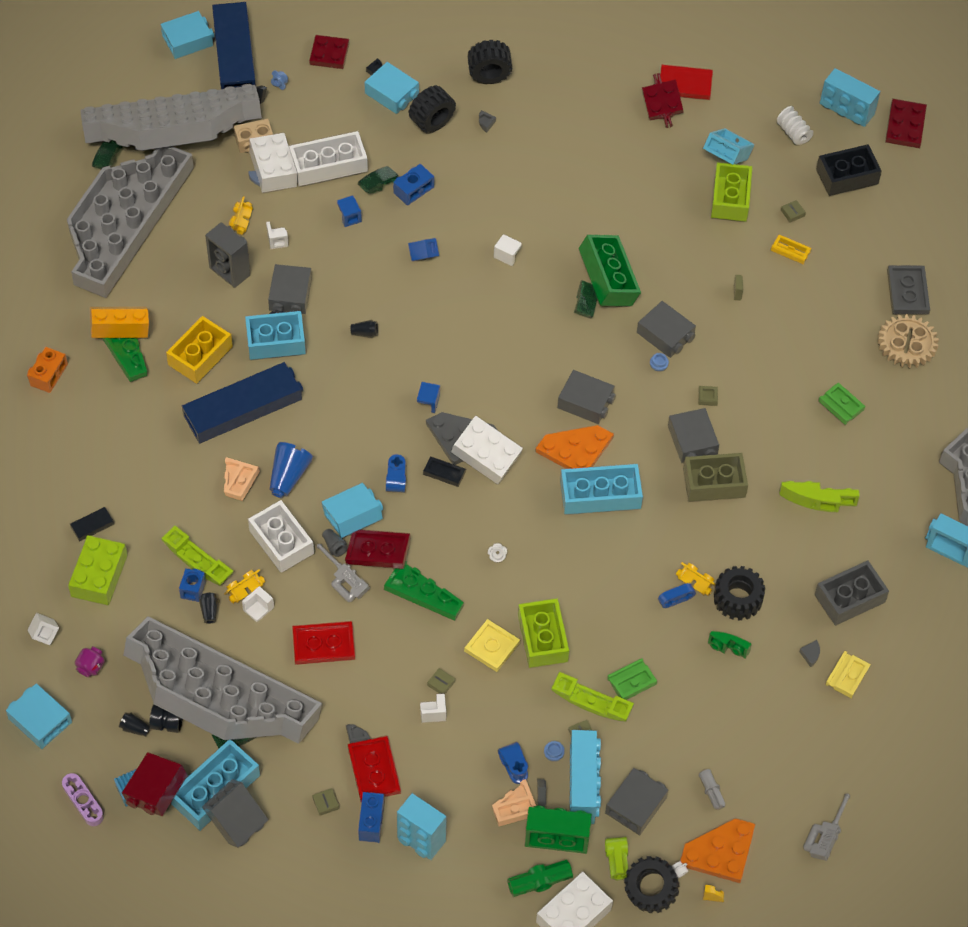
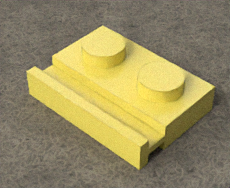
(848, 674)

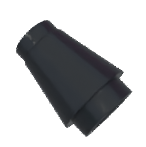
(366, 328)
(209, 607)
(133, 724)

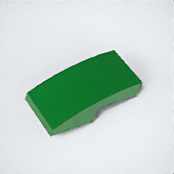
(722, 641)

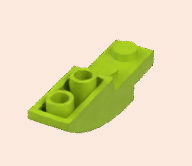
(812, 496)

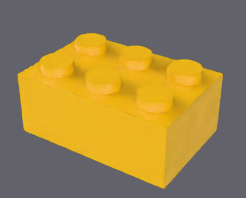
(199, 349)

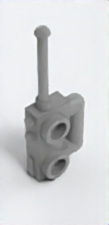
(343, 574)
(829, 835)

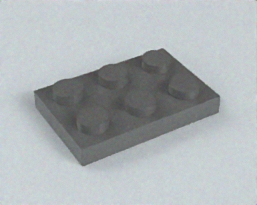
(908, 289)

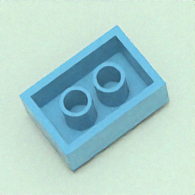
(849, 97)
(275, 335)
(421, 827)

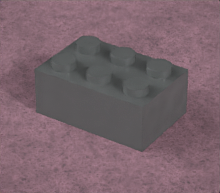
(228, 254)
(851, 592)

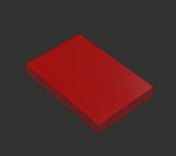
(690, 81)
(323, 642)
(374, 767)

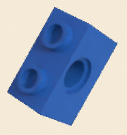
(413, 184)
(371, 817)

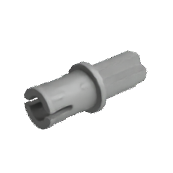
(712, 789)

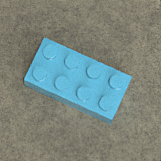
(601, 489)
(224, 765)
(585, 772)

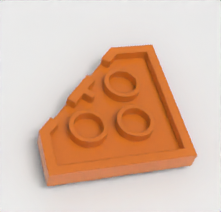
(575, 447)
(721, 851)

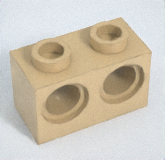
(251, 130)

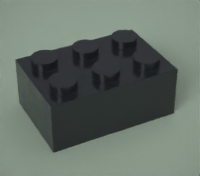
(848, 169)

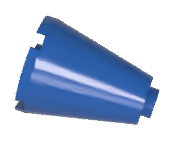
(288, 468)

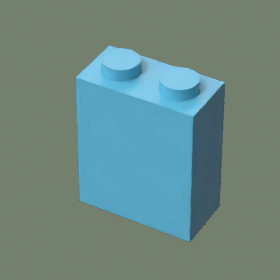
(187, 34)
(391, 88)
(352, 510)
(38, 716)

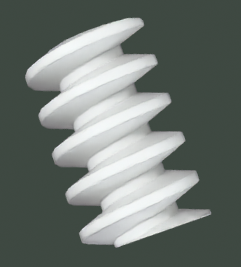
(794, 126)

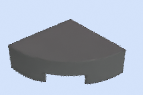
(486, 120)
(811, 652)
(356, 734)
(541, 792)

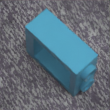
(724, 145)
(949, 539)

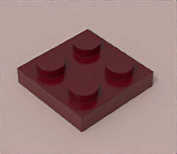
(329, 52)

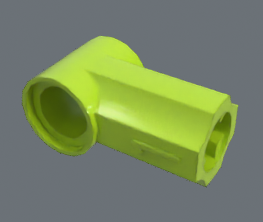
(617, 853)

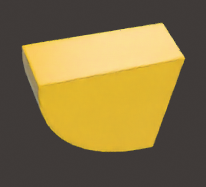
(712, 895)

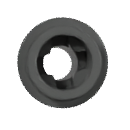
(335, 544)

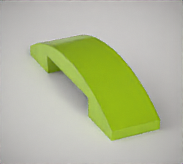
(195, 557)
(591, 700)

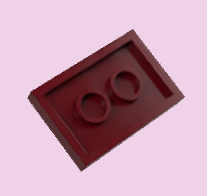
(906, 123)
(378, 549)

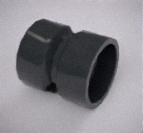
(163, 719)

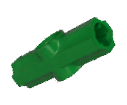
(540, 878)

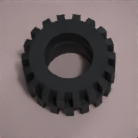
(489, 62)
(432, 109)
(739, 579)
(644, 868)

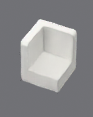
(277, 237)
(506, 249)
(258, 604)
(43, 629)
(434, 710)

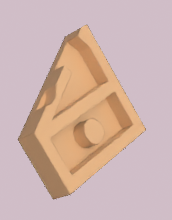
(239, 478)
(514, 805)

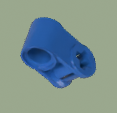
(396, 475)
(513, 760)

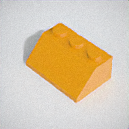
(119, 322)

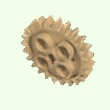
(921, 340)

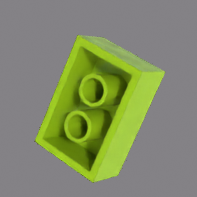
(731, 192)
(97, 570)
(543, 633)

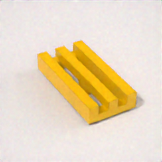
(790, 250)

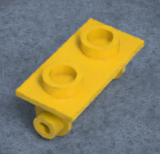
(241, 210)
(250, 581)
(703, 582)

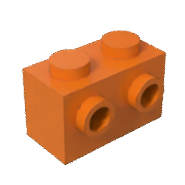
(47, 369)

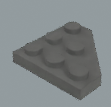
(447, 430)

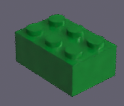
(558, 829)

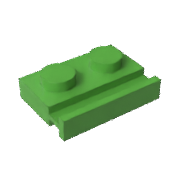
(841, 403)
(632, 679)

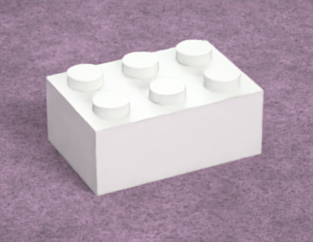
(273, 162)
(486, 450)
(281, 536)
(576, 905)

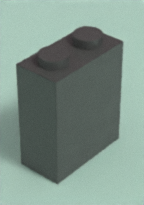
(290, 288)
(666, 329)
(586, 397)
(693, 434)
(637, 801)
(235, 813)

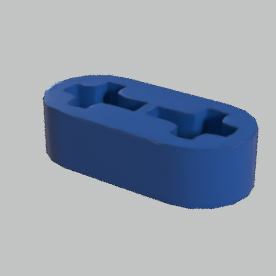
(676, 595)

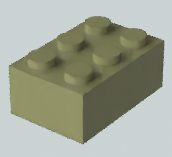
(715, 477)

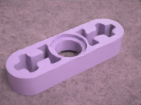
(82, 808)

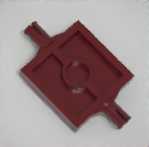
(662, 100)

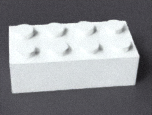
(329, 158)

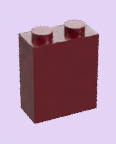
(154, 784)

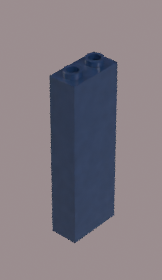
(233, 44)
(242, 402)

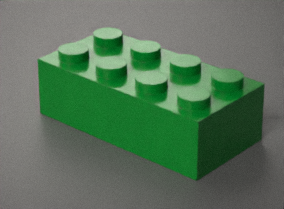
(609, 270)

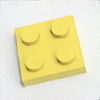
(492, 645)

